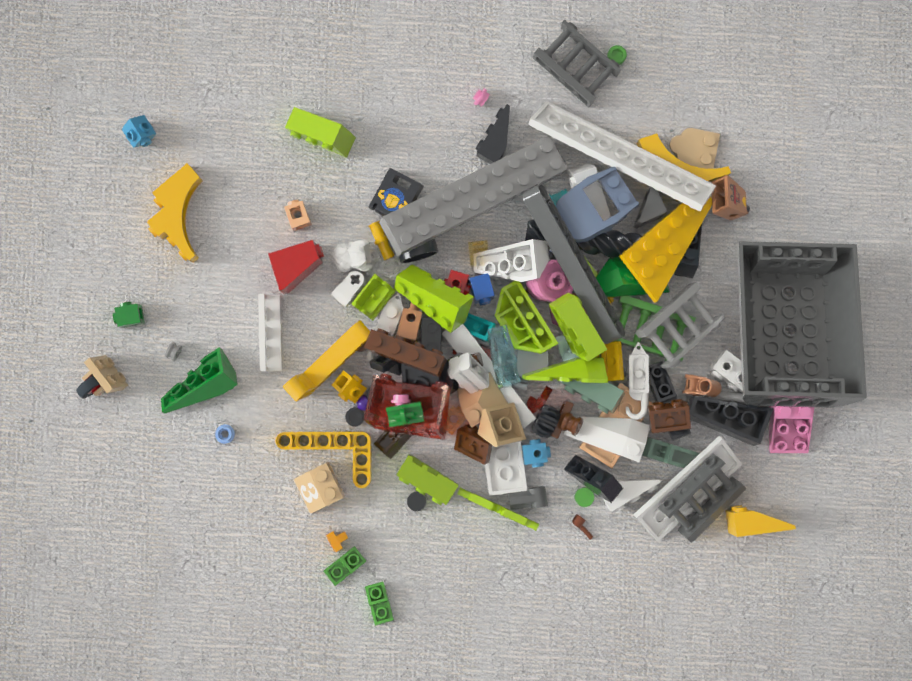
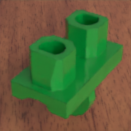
(405, 414)

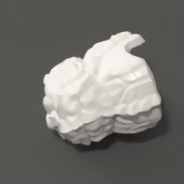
(352, 256)

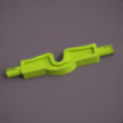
(498, 508)

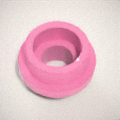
(481, 97)
(400, 399)

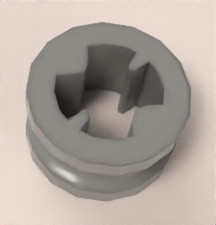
(173, 351)

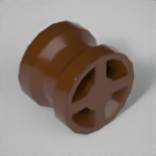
(571, 423)

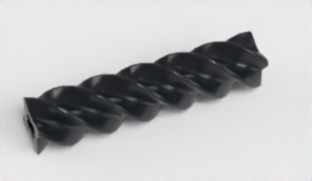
(610, 244)

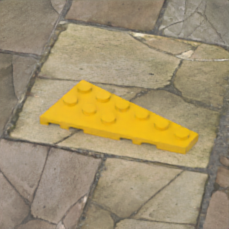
(661, 249)

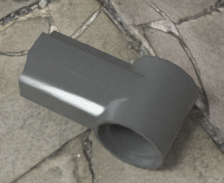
(533, 498)

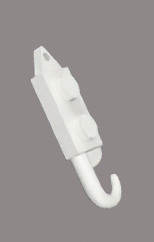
(389, 318)
(639, 380)

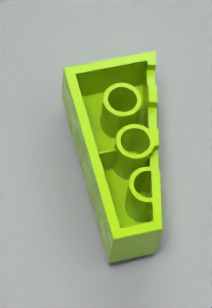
(433, 297)

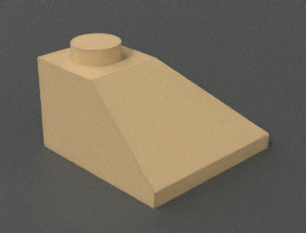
(473, 404)

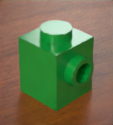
(128, 315)

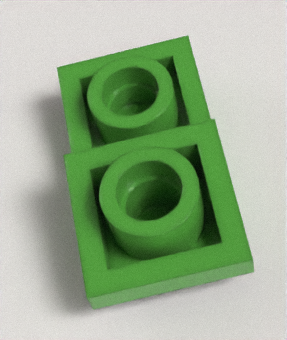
(344, 566)
(379, 603)

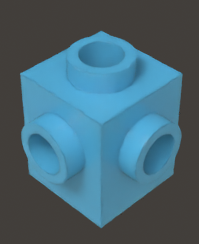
(139, 131)
(528, 450)

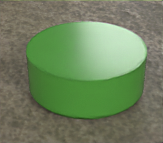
(617, 53)
(584, 497)

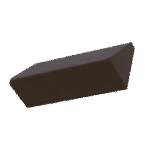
(391, 442)

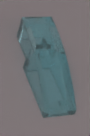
(503, 357)

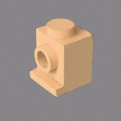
(294, 207)

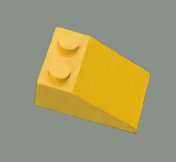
(748, 522)

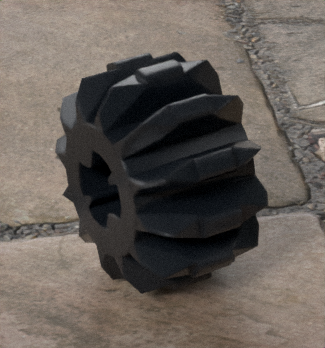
(546, 421)

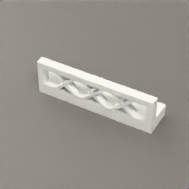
(270, 333)

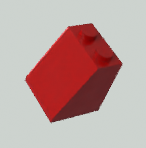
(295, 264)

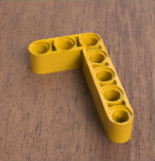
(306, 383)
(334, 444)

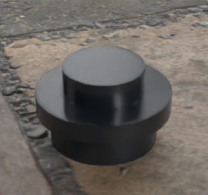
(354, 417)

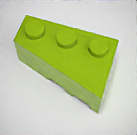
(320, 132)
(577, 327)
(427, 480)

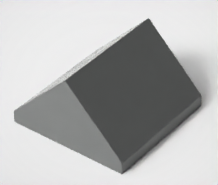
(651, 208)

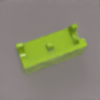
(373, 297)

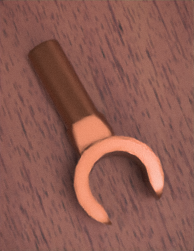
(578, 521)

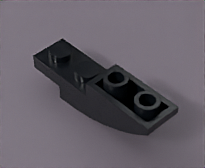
(664, 392)

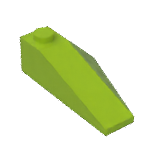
(573, 369)

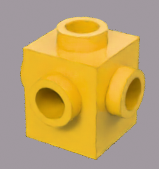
(349, 387)

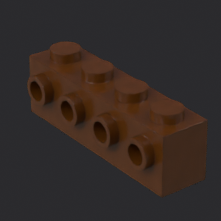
(406, 353)

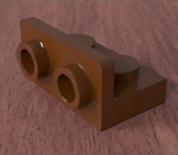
(669, 416)
(472, 444)

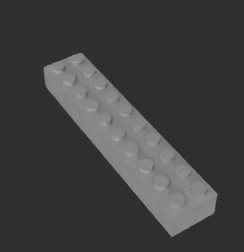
(472, 195)

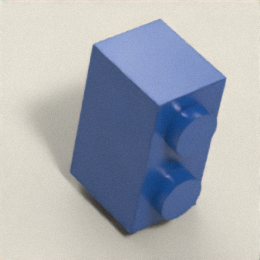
(482, 289)

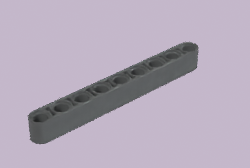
(573, 264)

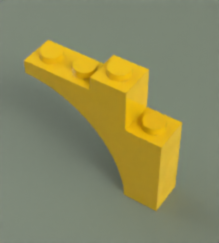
(655, 146)
(171, 220)

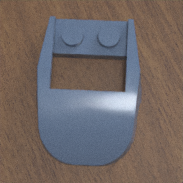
(582, 216)

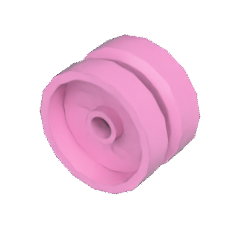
(551, 283)

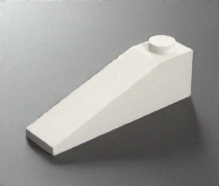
(516, 261)
(616, 435)

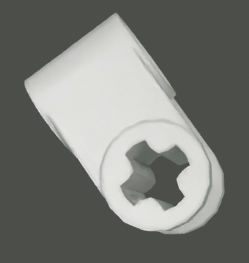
(346, 290)

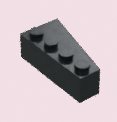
(731, 418)

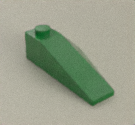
(208, 381)

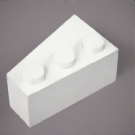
(593, 191)

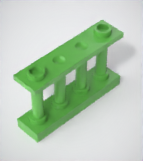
(646, 310)

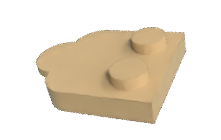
(696, 147)

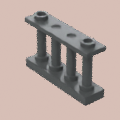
(572, 82)
(712, 509)

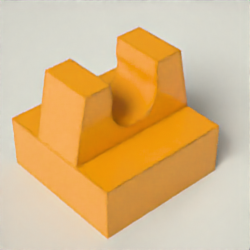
(335, 540)

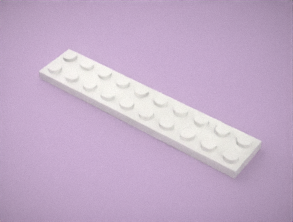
(623, 155)

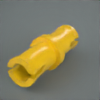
(381, 240)

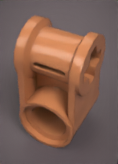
(699, 385)

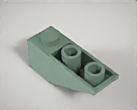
(603, 394)

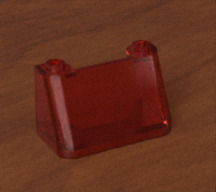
(434, 405)

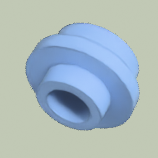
(219, 436)

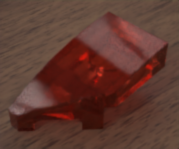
(535, 404)

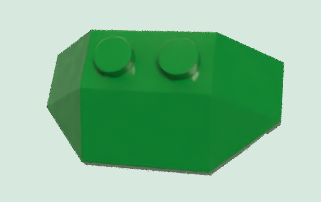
(619, 281)

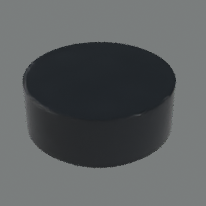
(416, 501)

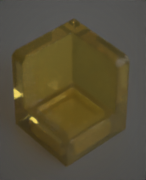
(476, 247)

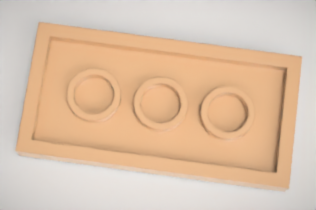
(627, 401)

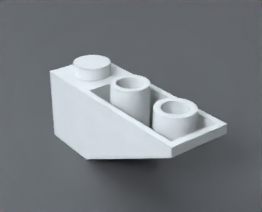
(631, 492)

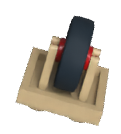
(101, 378)

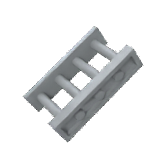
(662, 318)

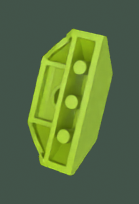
(523, 320)

